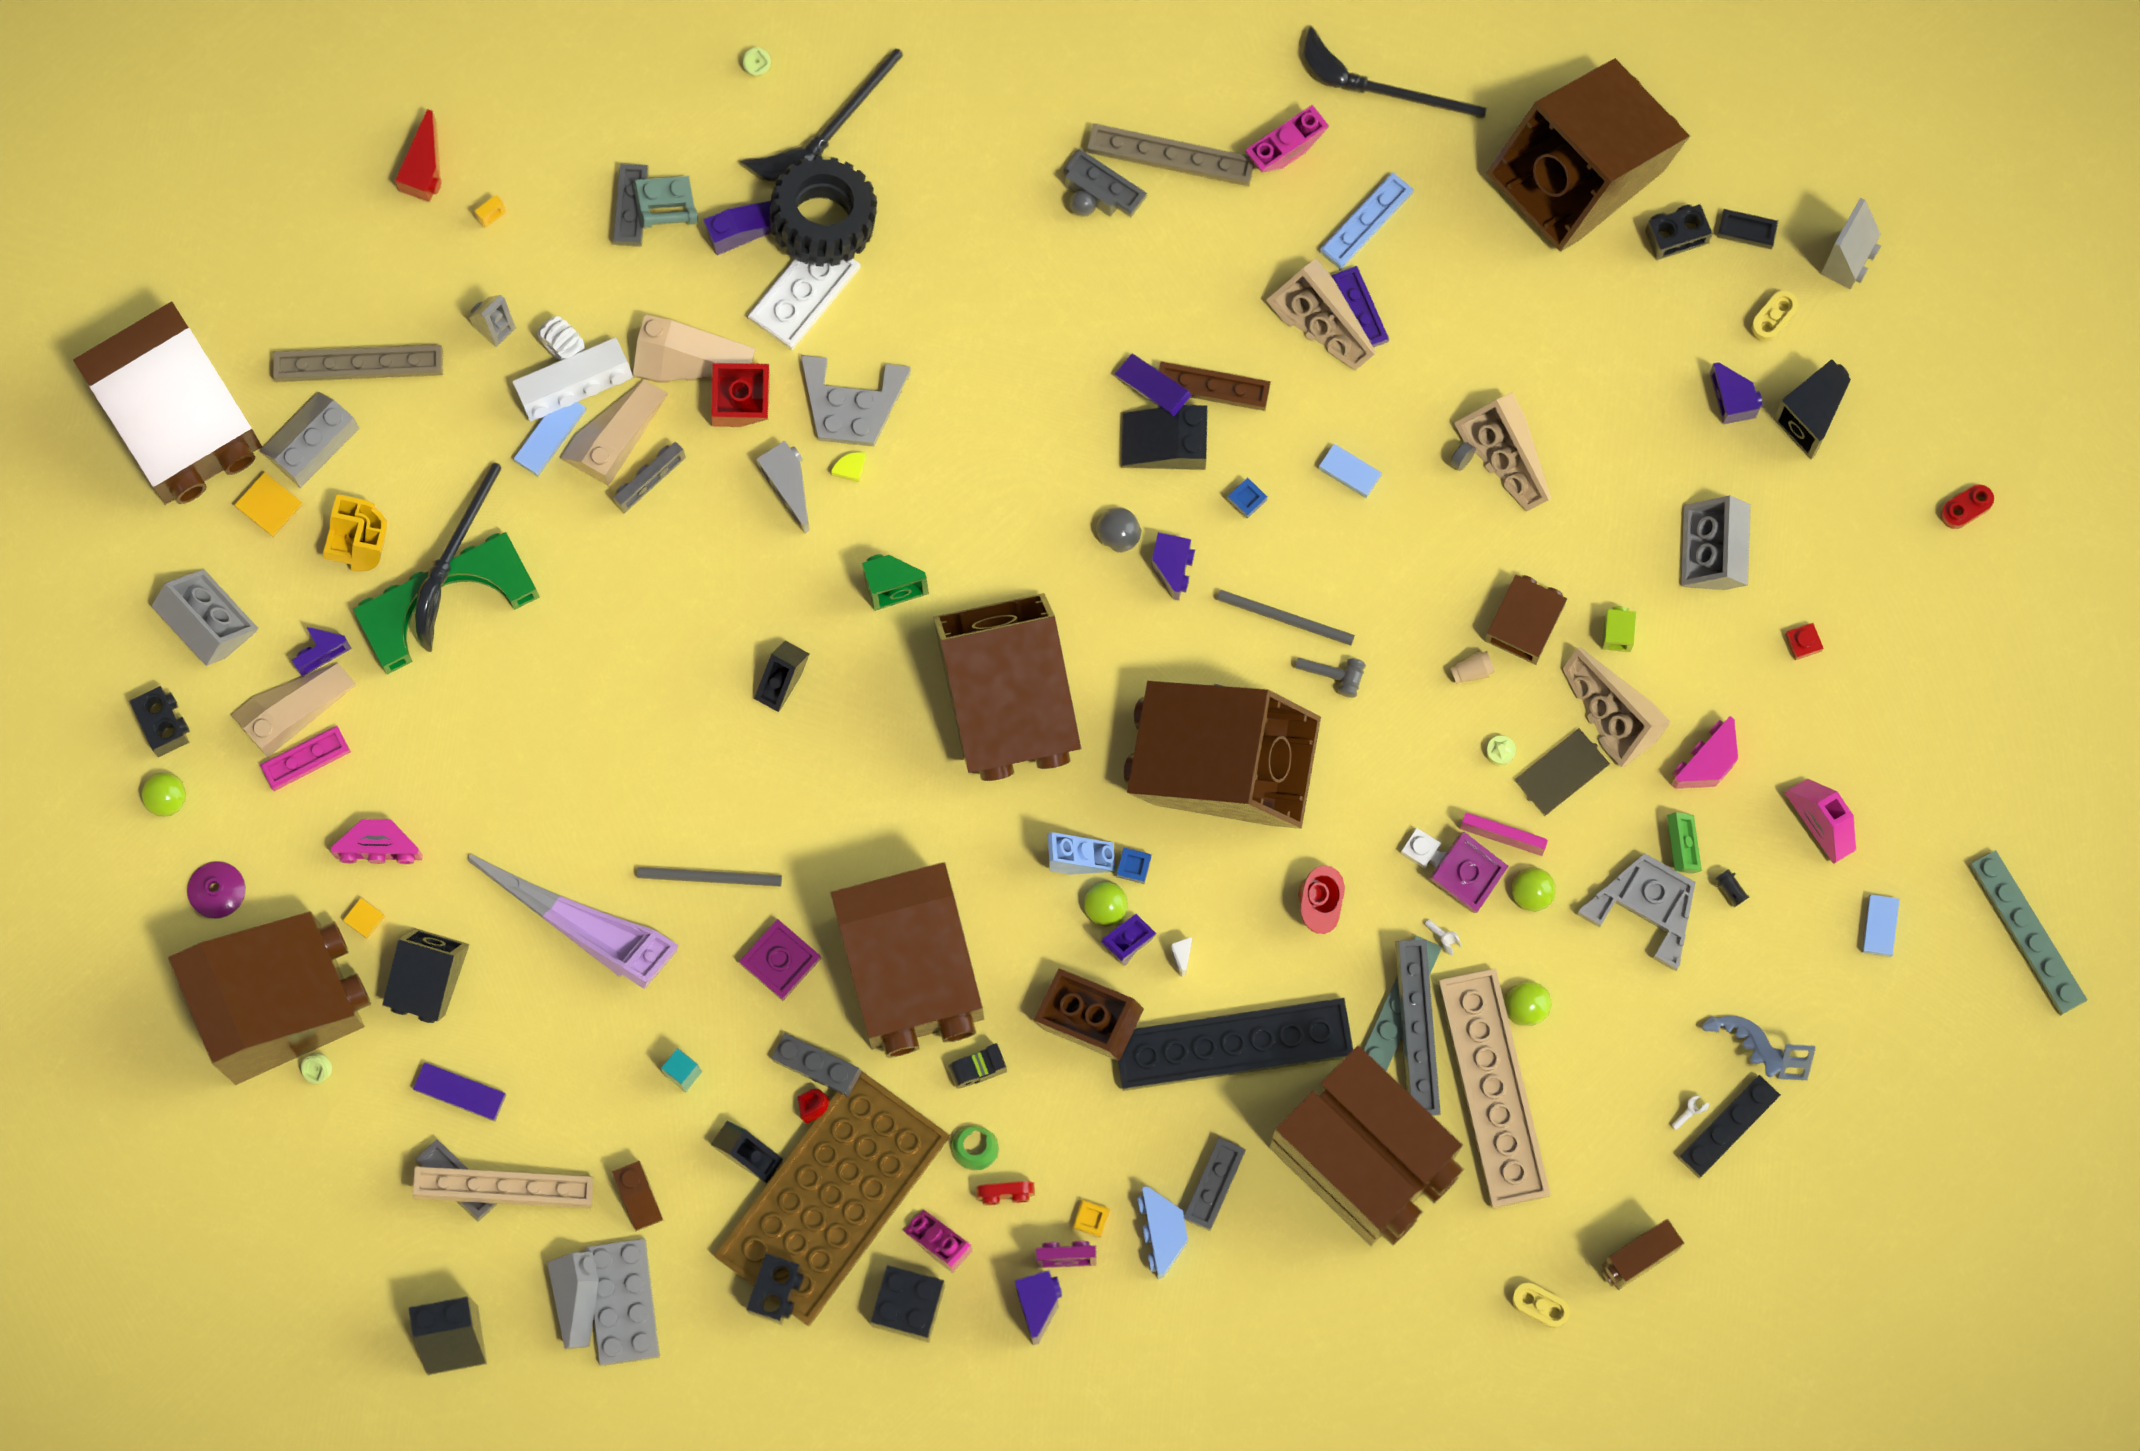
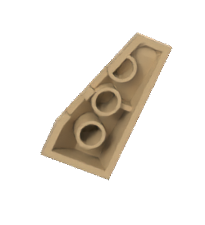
(679, 352)
(1620, 713)

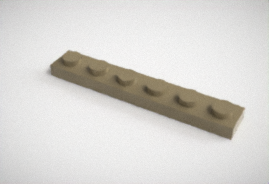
(1170, 154)
(358, 363)

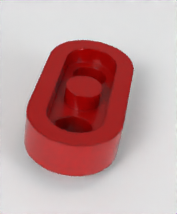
(1968, 505)
(1017, 1191)

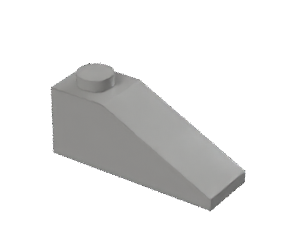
(493, 319)
(784, 473)
(575, 1293)

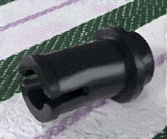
(1731, 887)

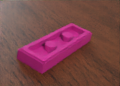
(305, 758)
(1504, 834)

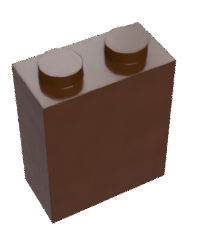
(1526, 618)
(1642, 1255)

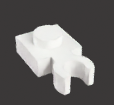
(1423, 849)

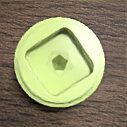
(757, 61)
(1501, 750)
(316, 1068)

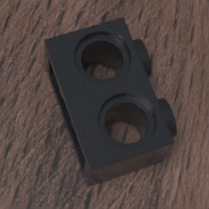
(1681, 237)
(155, 723)
(766, 1287)

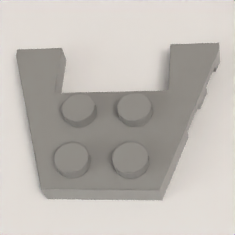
(850, 413)
(1653, 894)

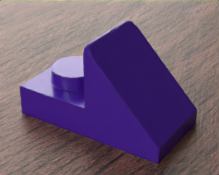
(328, 648)
(1128, 938)

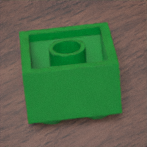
(892, 581)

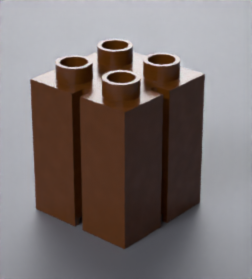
(1368, 1149)

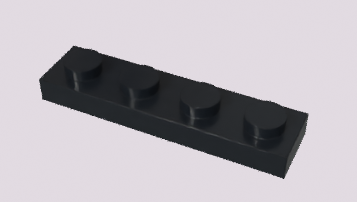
(1729, 1126)

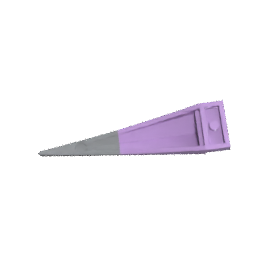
(616, 943)

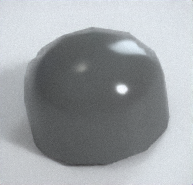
(1118, 529)

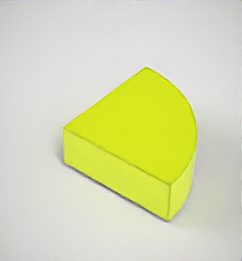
(850, 466)

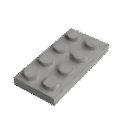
(624, 1303)

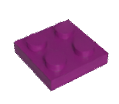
(1468, 872)
(780, 960)
(1054, 1256)

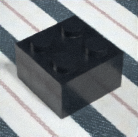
(908, 1303)

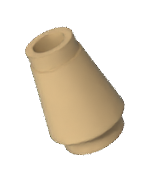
(1473, 668)

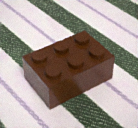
(1089, 1014)

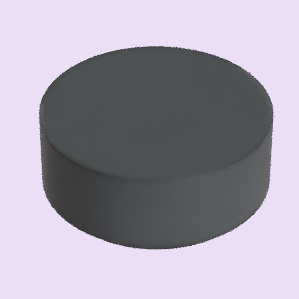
(1462, 456)

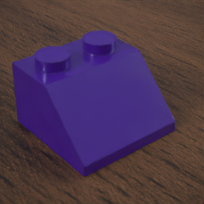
(1039, 1302)

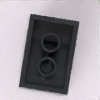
(1165, 442)

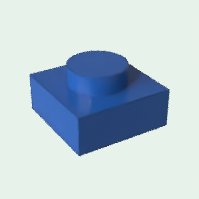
(1247, 498)
(1134, 865)

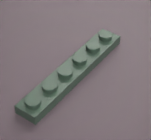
(2028, 933)
(1388, 1027)

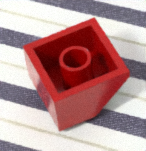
(739, 394)

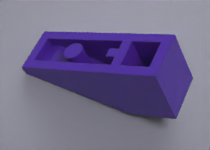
(738, 226)

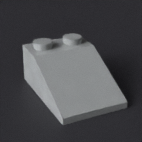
(1853, 247)

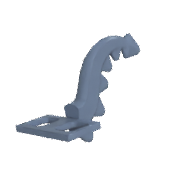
(1774, 1059)

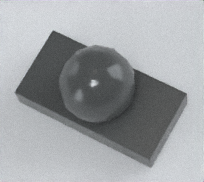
(1088, 196)

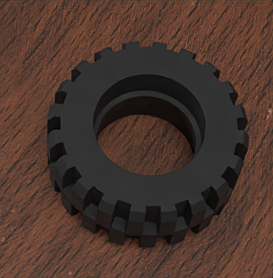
(830, 181)

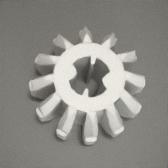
(560, 338)

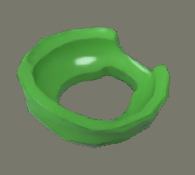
(974, 1162)

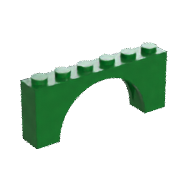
(389, 615)

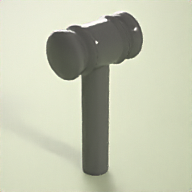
(1349, 678)

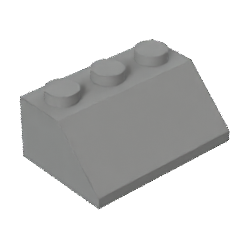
(310, 438)
(1716, 544)
(203, 616)

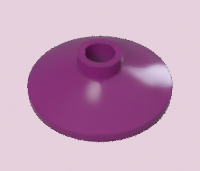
(225, 899)

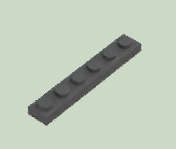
(1417, 1023)

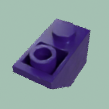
(1170, 562)

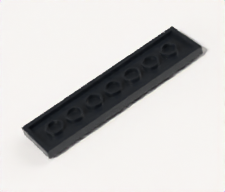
(1236, 1044)

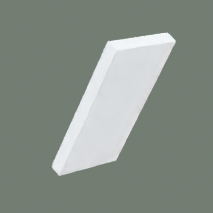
(800, 299)

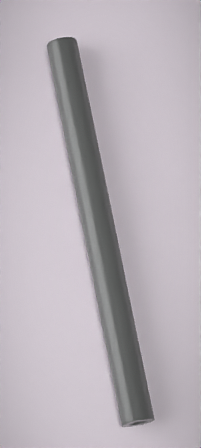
(1285, 617)
(709, 876)

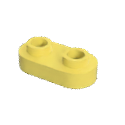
(1773, 316)
(1540, 1305)

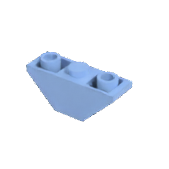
(1079, 855)
(1164, 1230)

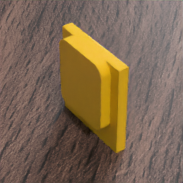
(268, 504)

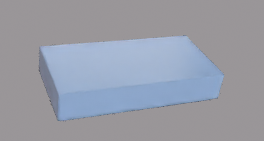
(1350, 471)
(1880, 925)

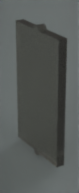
(1562, 772)

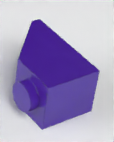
(1734, 395)

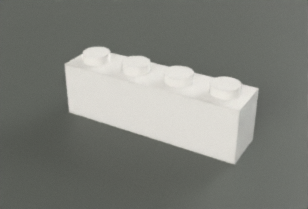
(573, 379)

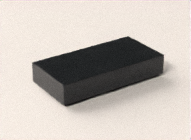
(1747, 229)

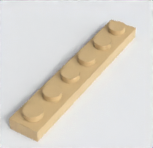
(503, 1187)

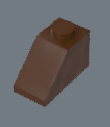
(638, 1195)

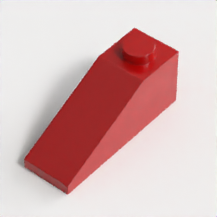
(421, 167)

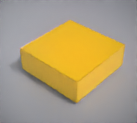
(490, 211)
(363, 918)
(1091, 1218)

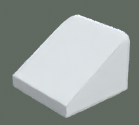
(1180, 953)

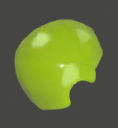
(163, 794)
(1533, 889)
(1106, 903)
(1527, 1003)

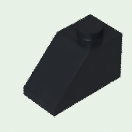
(781, 675)
(746, 1151)

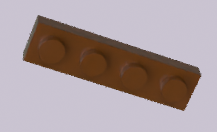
(1219, 386)

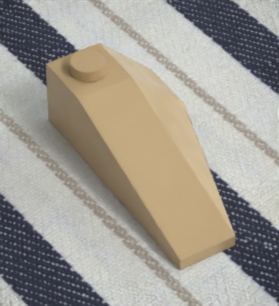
(1320, 310)
(610, 438)
(1507, 448)
(286, 710)

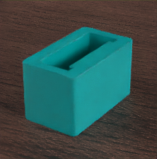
(681, 1070)

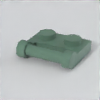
(664, 194)

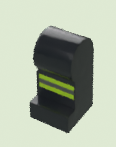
(978, 1067)

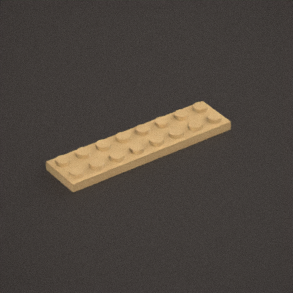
(1494, 1088)

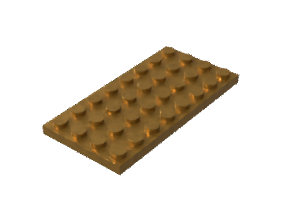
(835, 1193)

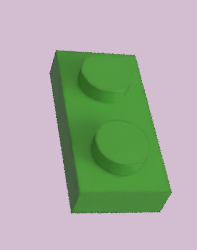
(1684, 843)

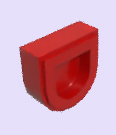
(812, 1104)

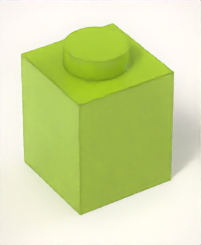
(1619, 629)

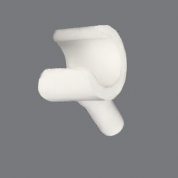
(1446, 937)
(1690, 1111)

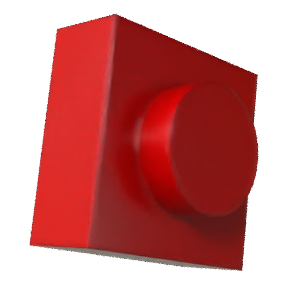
(1804, 641)

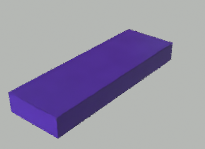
(1359, 300)
(1153, 384)
(459, 1092)

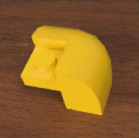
(355, 533)

